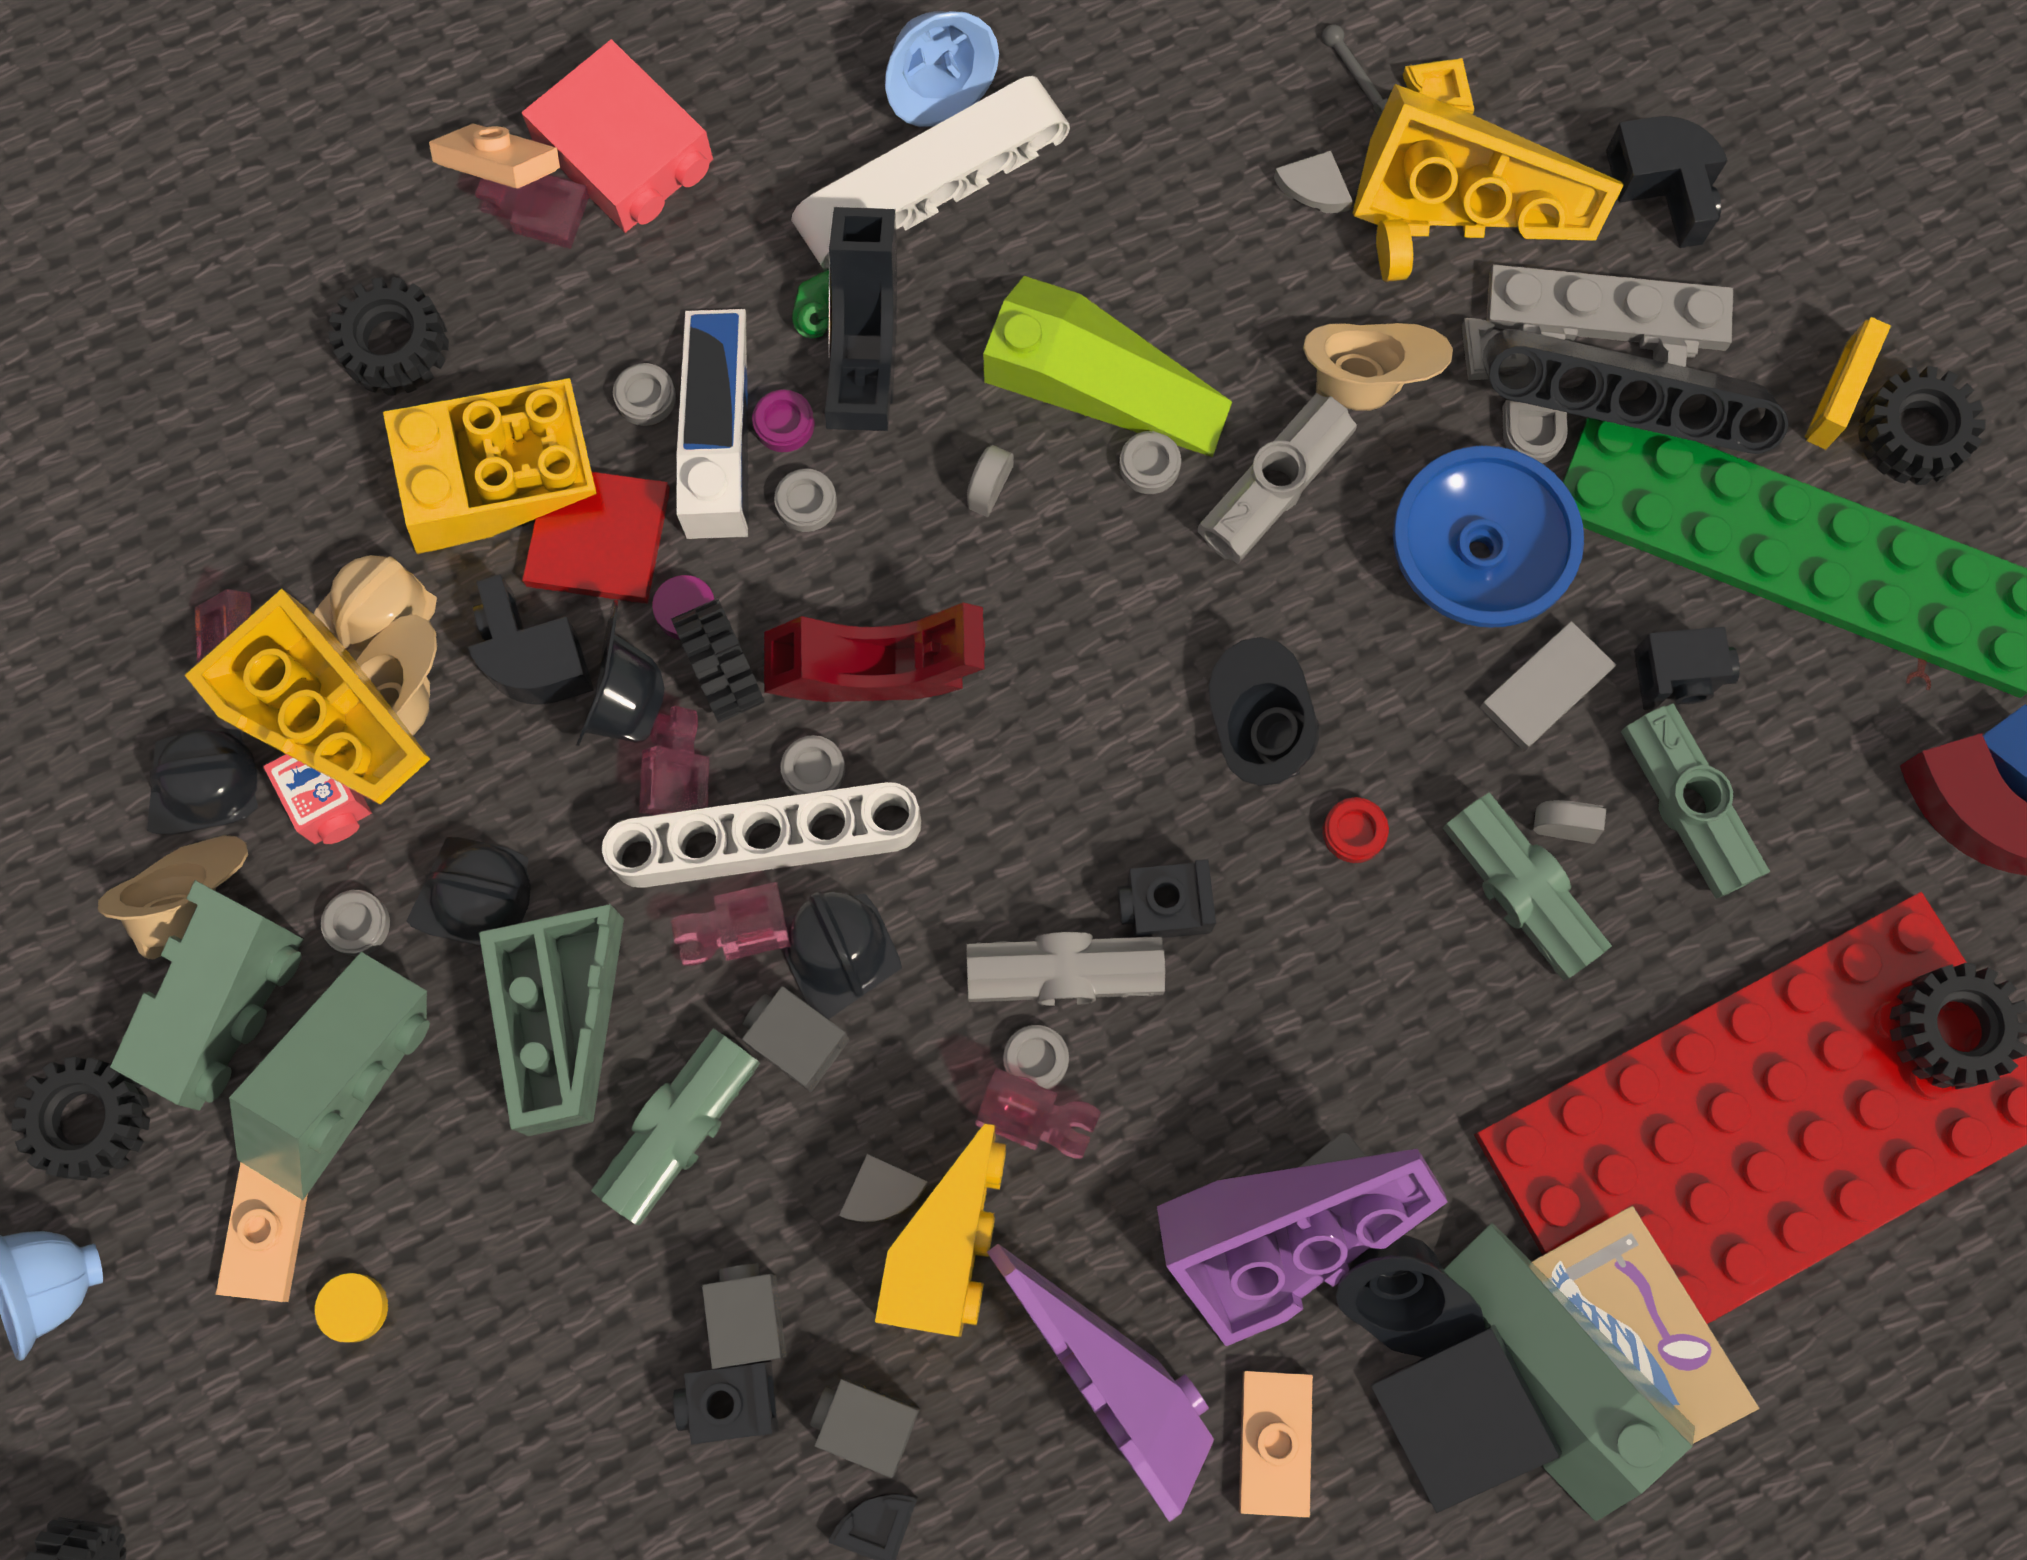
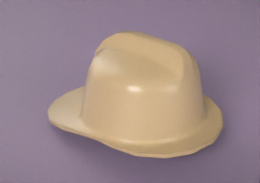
(1372, 362)
(369, 597)
(399, 667)
(155, 900)

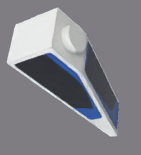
(713, 426)

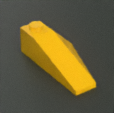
(1460, 170)
(309, 698)

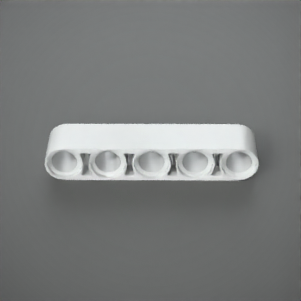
(940, 162)
(735, 822)

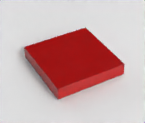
(601, 542)

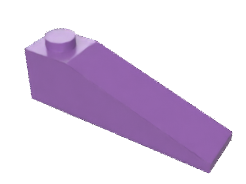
(1270, 1238)
(1127, 1388)

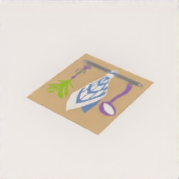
(1643, 1309)

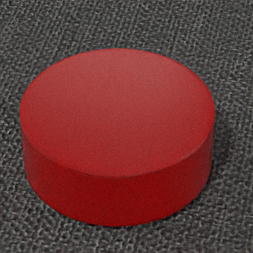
(1355, 830)

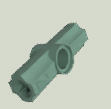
(1713, 839)
(1527, 886)
(675, 1126)

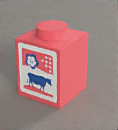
(316, 803)

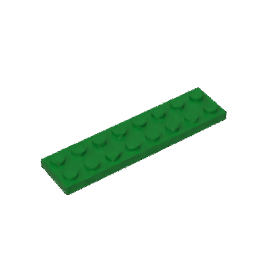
(1805, 550)

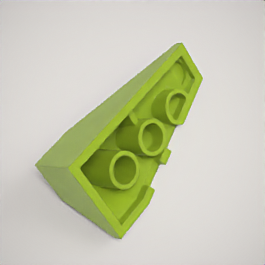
(1086, 361)

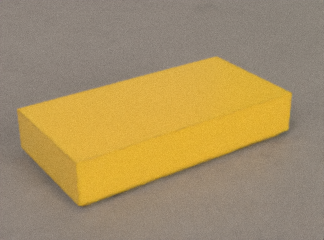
(1847, 383)

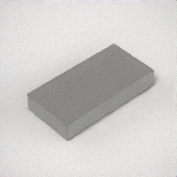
(1547, 686)

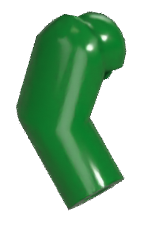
(812, 306)

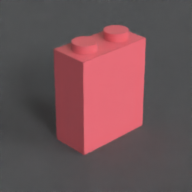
(620, 136)

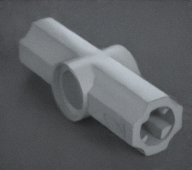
(1298, 452)
(1065, 968)

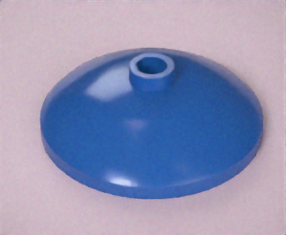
(1511, 508)

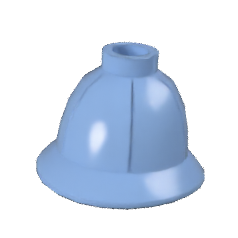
(940, 66)
(42, 1284)

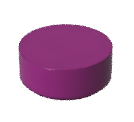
(783, 420)
(677, 597)

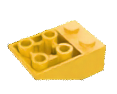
(487, 462)
(934, 1256)

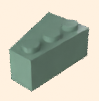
(207, 1000)
(552, 1013)
(326, 1074)

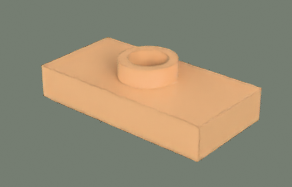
(495, 155)
(261, 1239)
(1275, 1444)

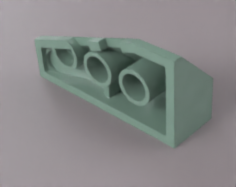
(1601, 1409)

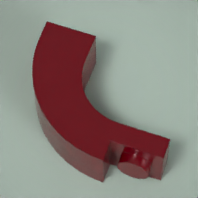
(857, 663)
(1970, 802)

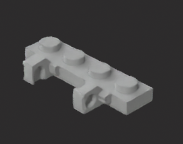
(1658, 314)

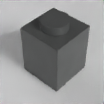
(793, 1037)
(743, 1317)
(864, 1426)

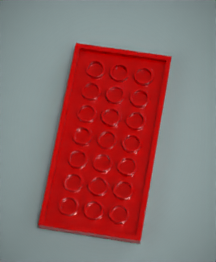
(1766, 1120)

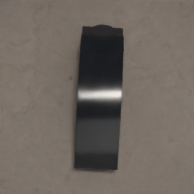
(862, 318)

